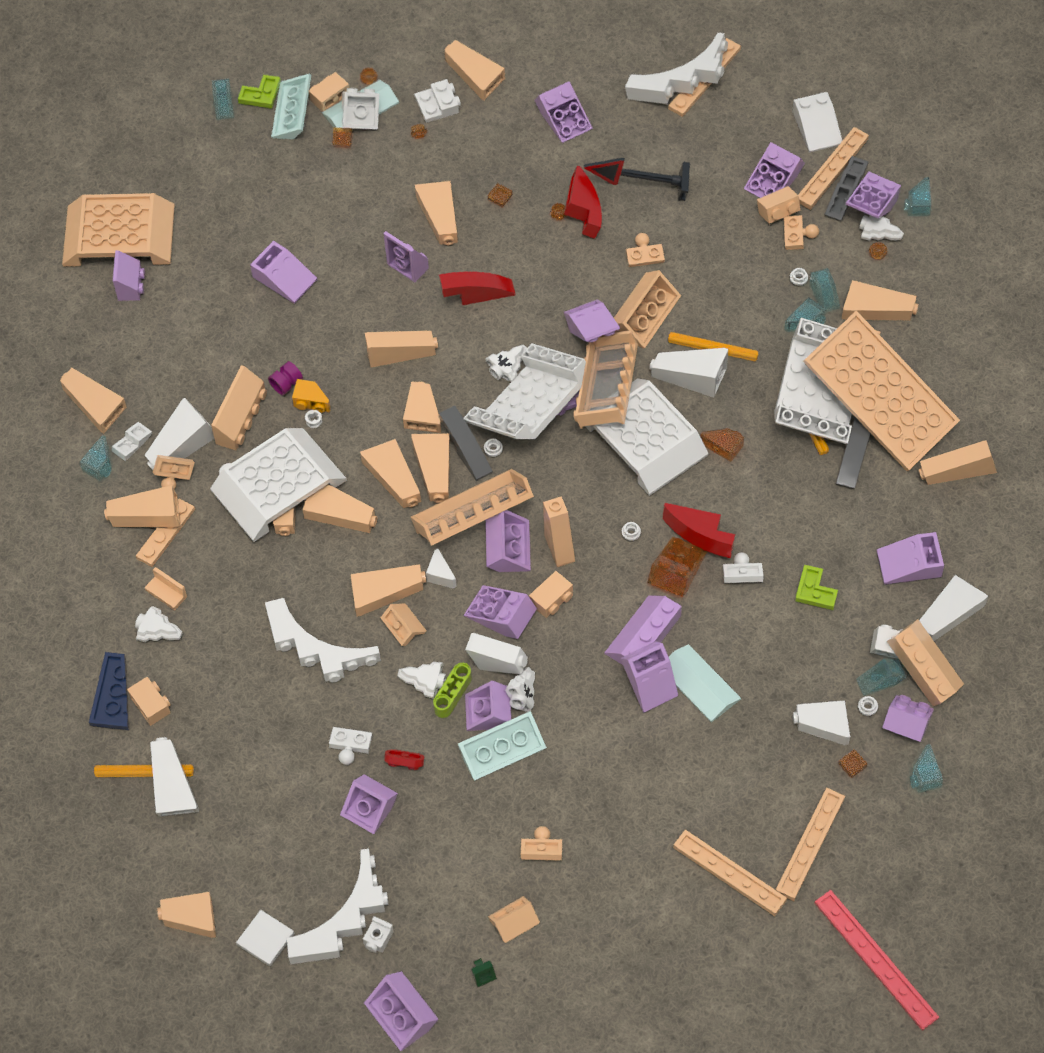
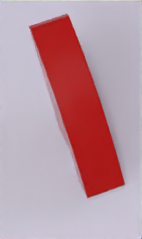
(584, 203)
(476, 286)
(699, 529)

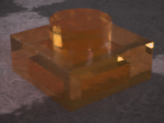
(342, 136)
(500, 194)
(853, 763)

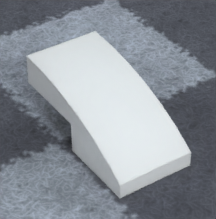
(133, 440)

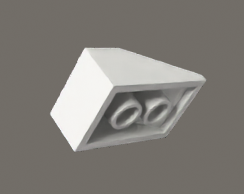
(817, 121)

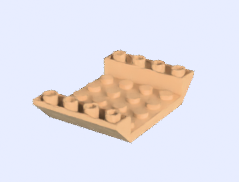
(121, 223)

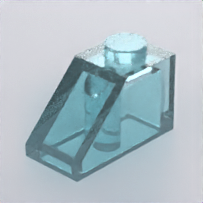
(222, 99)
(919, 199)
(824, 289)
(808, 310)
(97, 460)
(881, 676)
(926, 772)

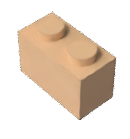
(328, 92)
(778, 204)
(552, 594)
(149, 701)

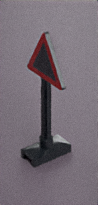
(612, 170)

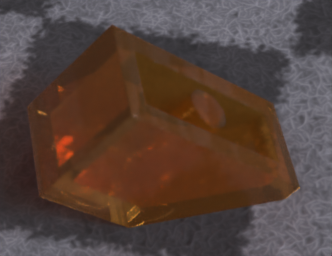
(723, 442)

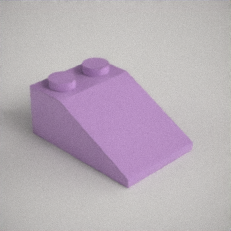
(404, 258)

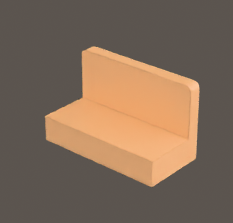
(166, 589)
(402, 623)
(514, 919)

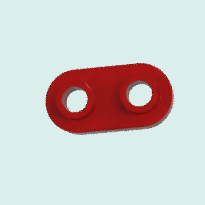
(404, 758)

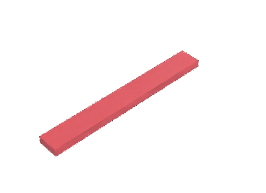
(876, 960)

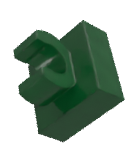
(483, 972)

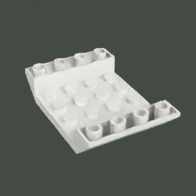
(533, 395)
(803, 398)
(654, 439)
(274, 479)

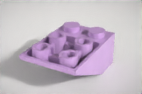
(563, 112)
(774, 171)
(875, 195)
(282, 272)
(591, 321)
(911, 559)
(501, 610)
(650, 675)

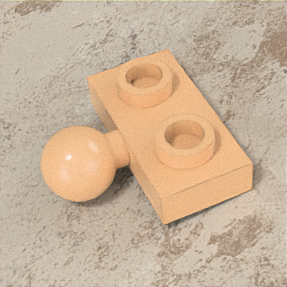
(794, 232)
(644, 254)
(172, 468)
(541, 847)

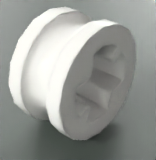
(311, 414)

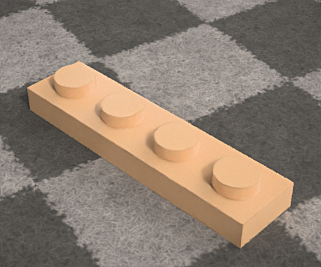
(163, 536)

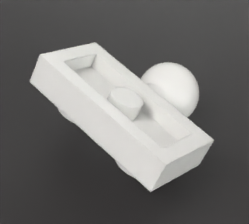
(742, 570)
(349, 741)

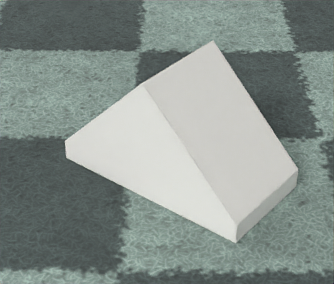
(439, 571)

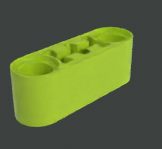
(455, 695)

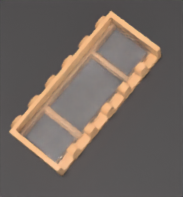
(606, 380)
(472, 506)

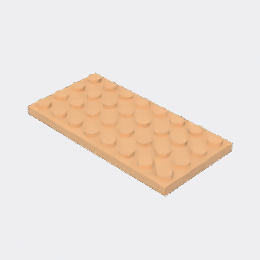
(881, 391)

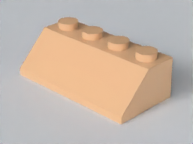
(647, 307)
(238, 409)
(925, 663)

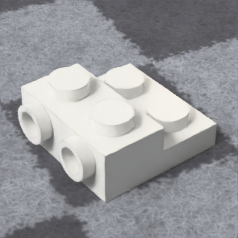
(438, 101)
(360, 109)

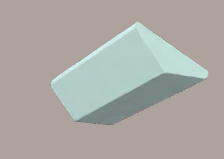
(386, 100)
(291, 107)
(701, 683)
(501, 745)

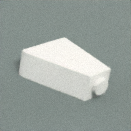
(495, 655)
(823, 720)

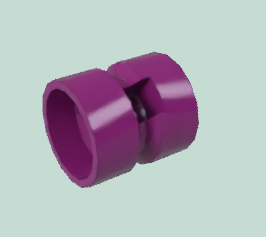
(283, 379)

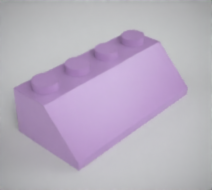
(646, 626)

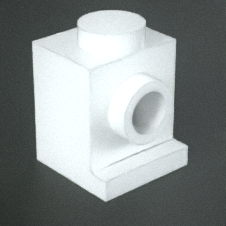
(378, 943)

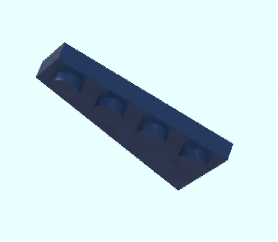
(110, 699)

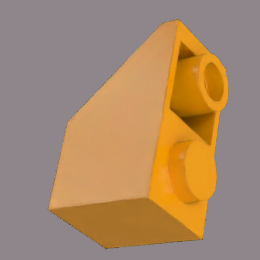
(310, 396)

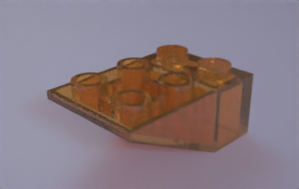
(676, 566)

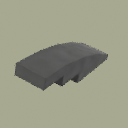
(848, 183)
(466, 443)
(853, 455)

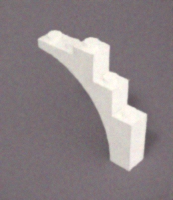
(684, 79)
(310, 650)
(326, 940)

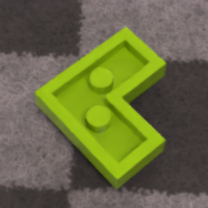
(262, 96)
(811, 593)

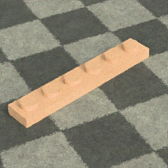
(685, 101)
(832, 168)
(810, 844)
(730, 873)

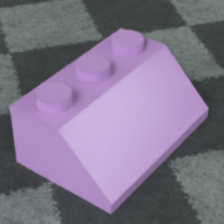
(508, 543)
(400, 1010)

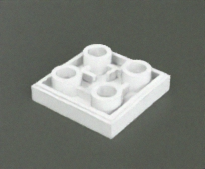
(265, 938)

